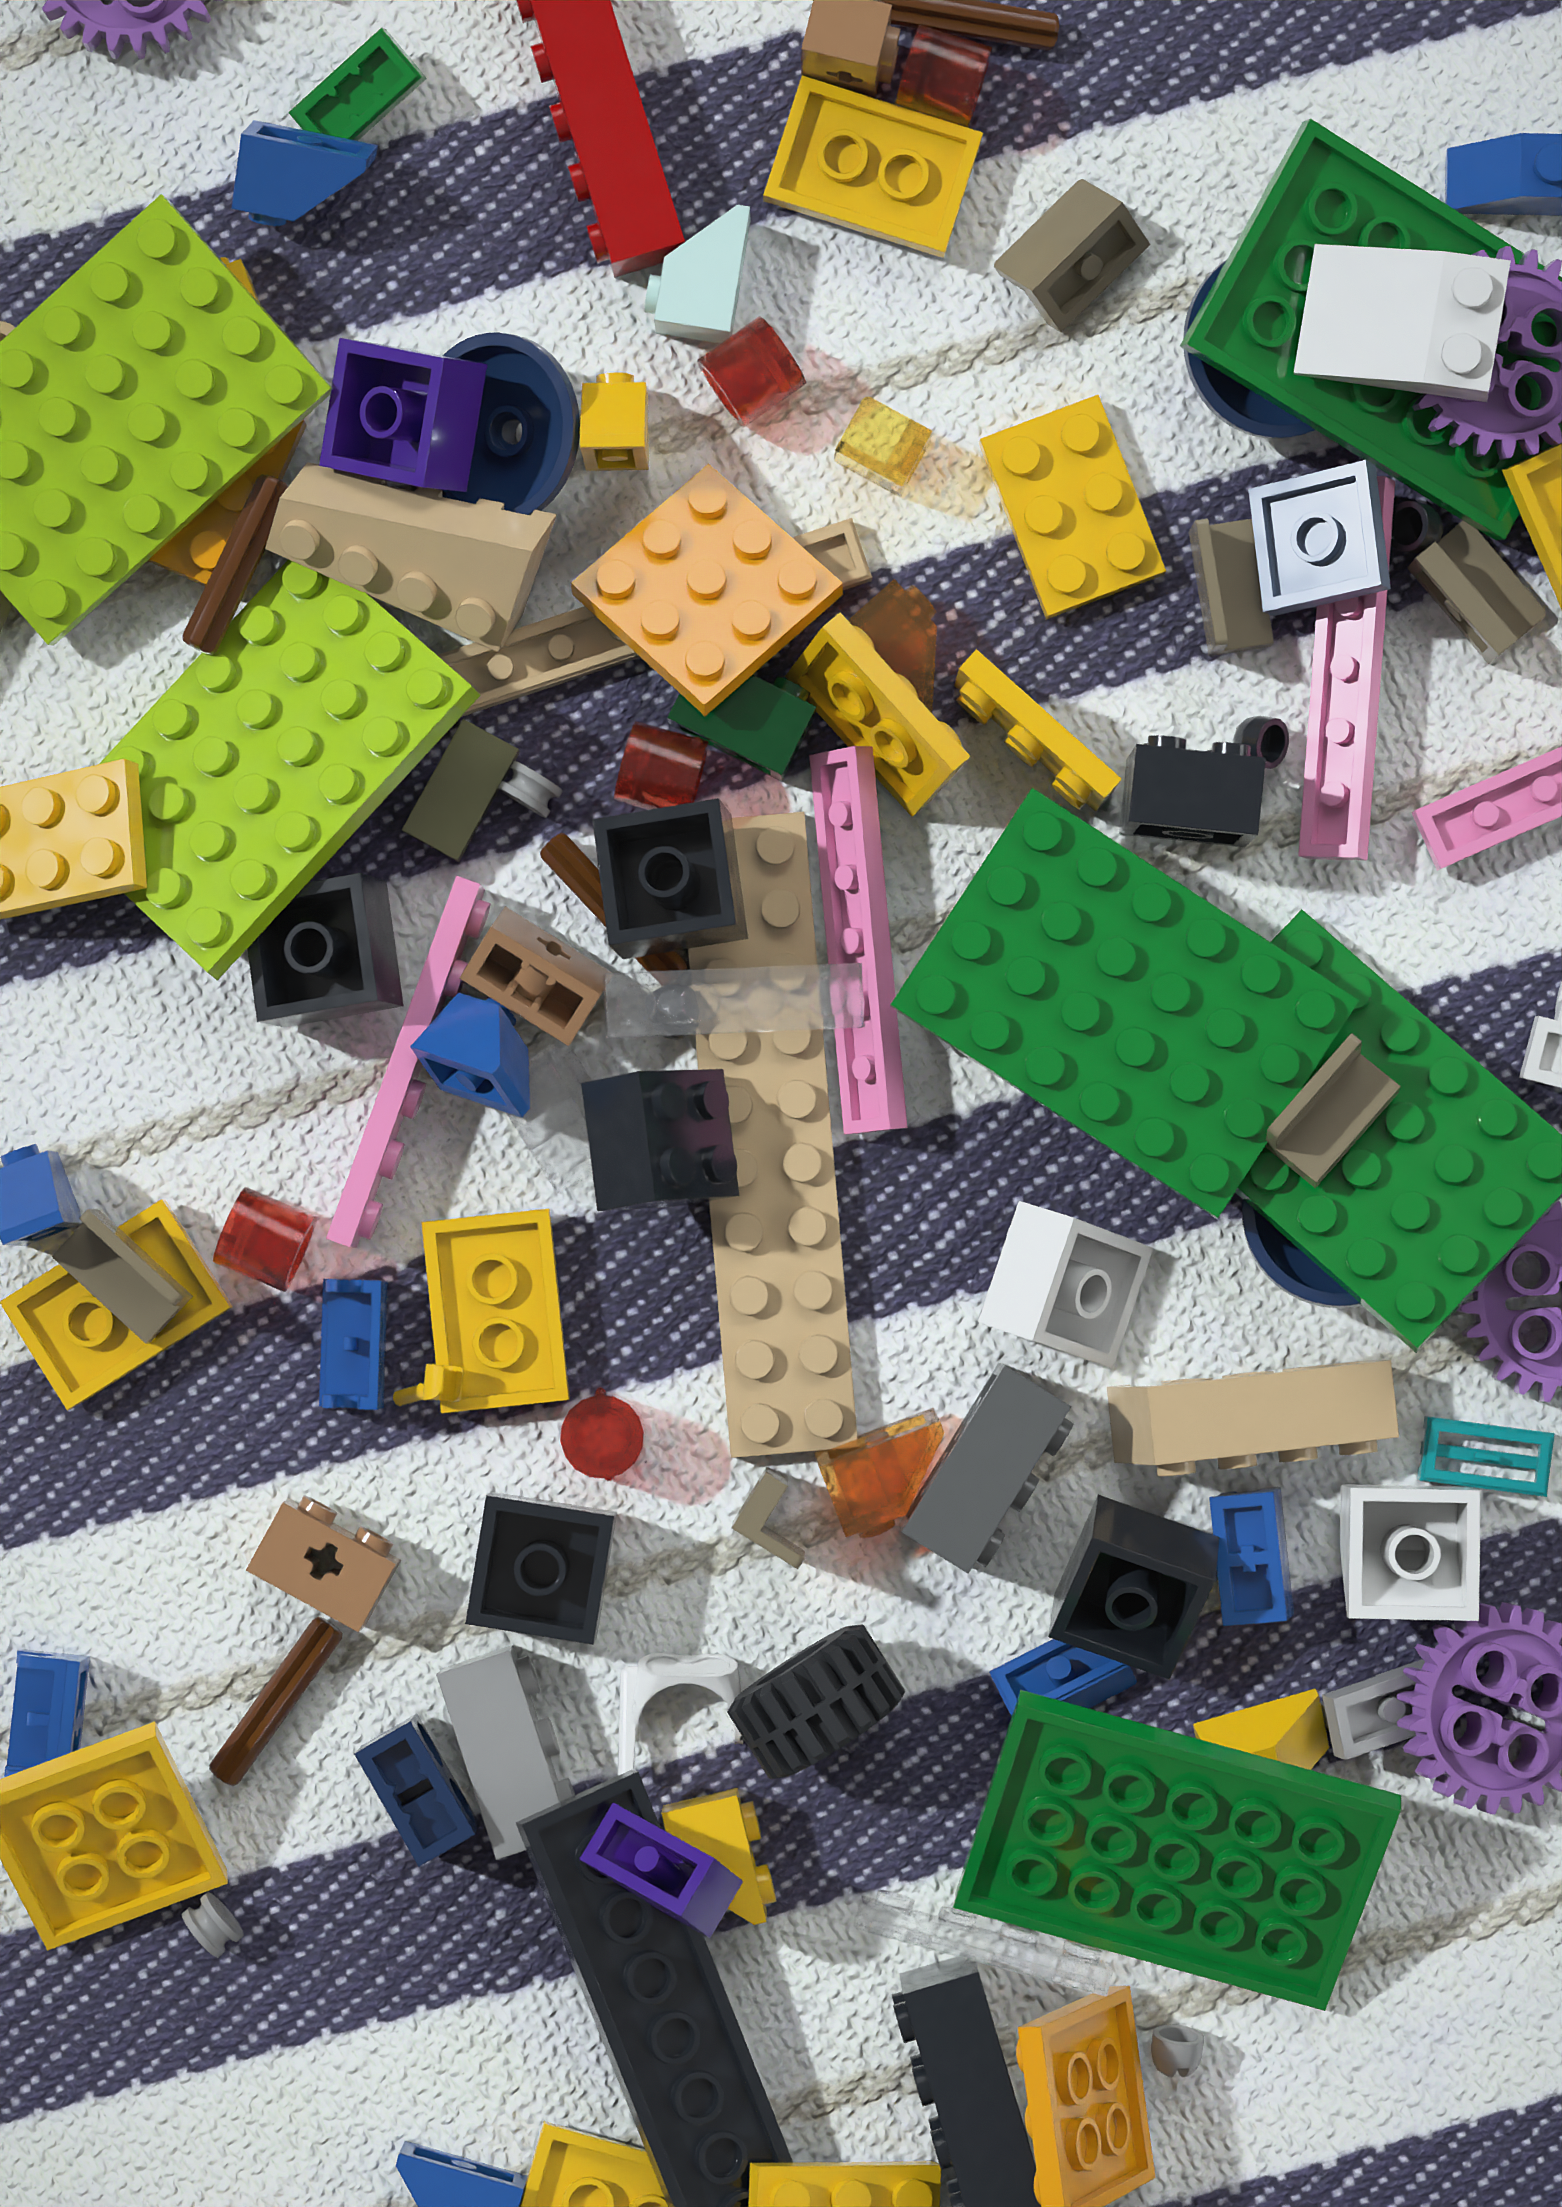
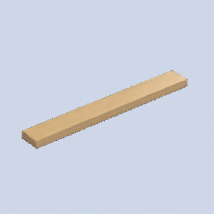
(582, 644)

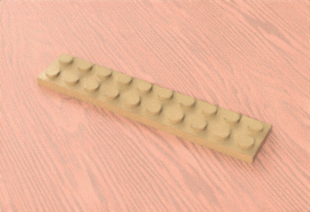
(781, 1236)

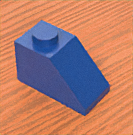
(293, 170)
(1506, 175)
(477, 1054)
(34, 1197)
(456, 2181)

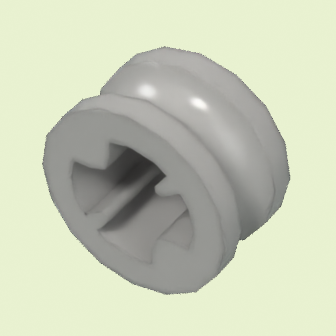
(530, 789)
(212, 1924)

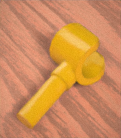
(440, 1383)

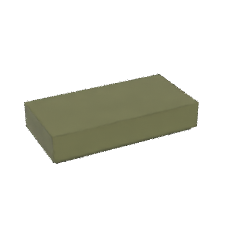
(460, 790)

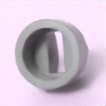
(1176, 2049)

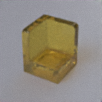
(882, 446)

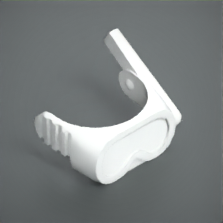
(664, 1670)

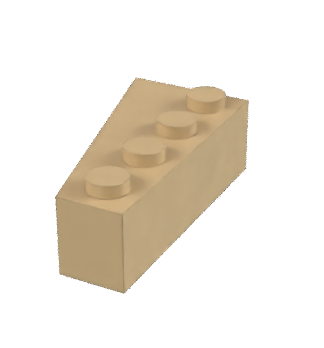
(415, 549)
(1254, 1415)

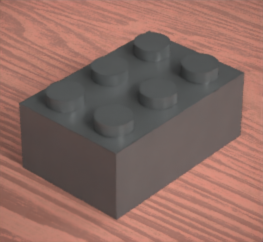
(987, 1469)

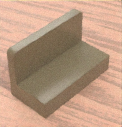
(1073, 253)
(1229, 587)
(1477, 590)
(1330, 1113)
(121, 1275)
(756, 1512)

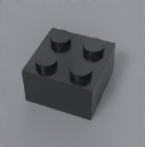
(1192, 792)
(670, 879)
(327, 954)
(660, 1139)
(541, 1567)
(1134, 1587)

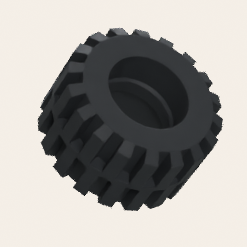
(816, 1701)

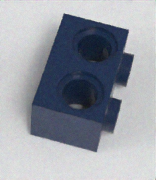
(417, 1790)

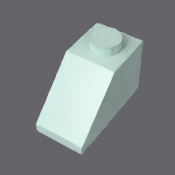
(702, 281)

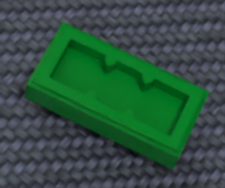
(360, 90)

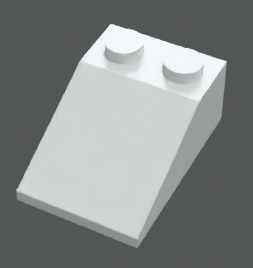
(1403, 319)

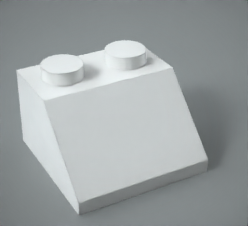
(1065, 1284)
(1410, 1551)

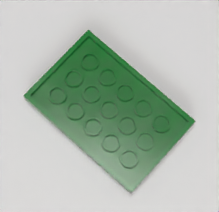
(1256, 309)
(1124, 1003)
(1432, 1183)
(1175, 1850)

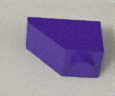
(662, 1870)

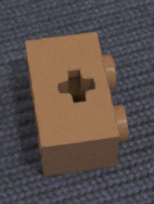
(850, 44)
(535, 975)
(342, 1594)

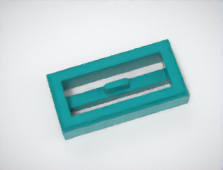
(1431, 1449)

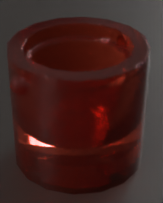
(943, 76)
(751, 371)
(660, 768)
(265, 1239)
(603, 1435)

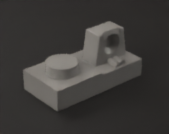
(1367, 1713)

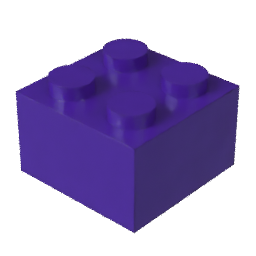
(403, 415)

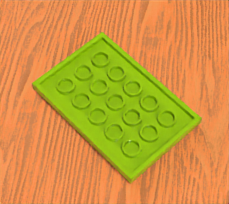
(133, 413)
(278, 755)

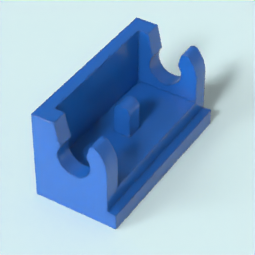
(353, 1344)
(1252, 1557)
(46, 1708)

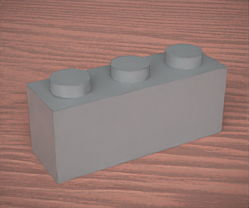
(503, 1742)

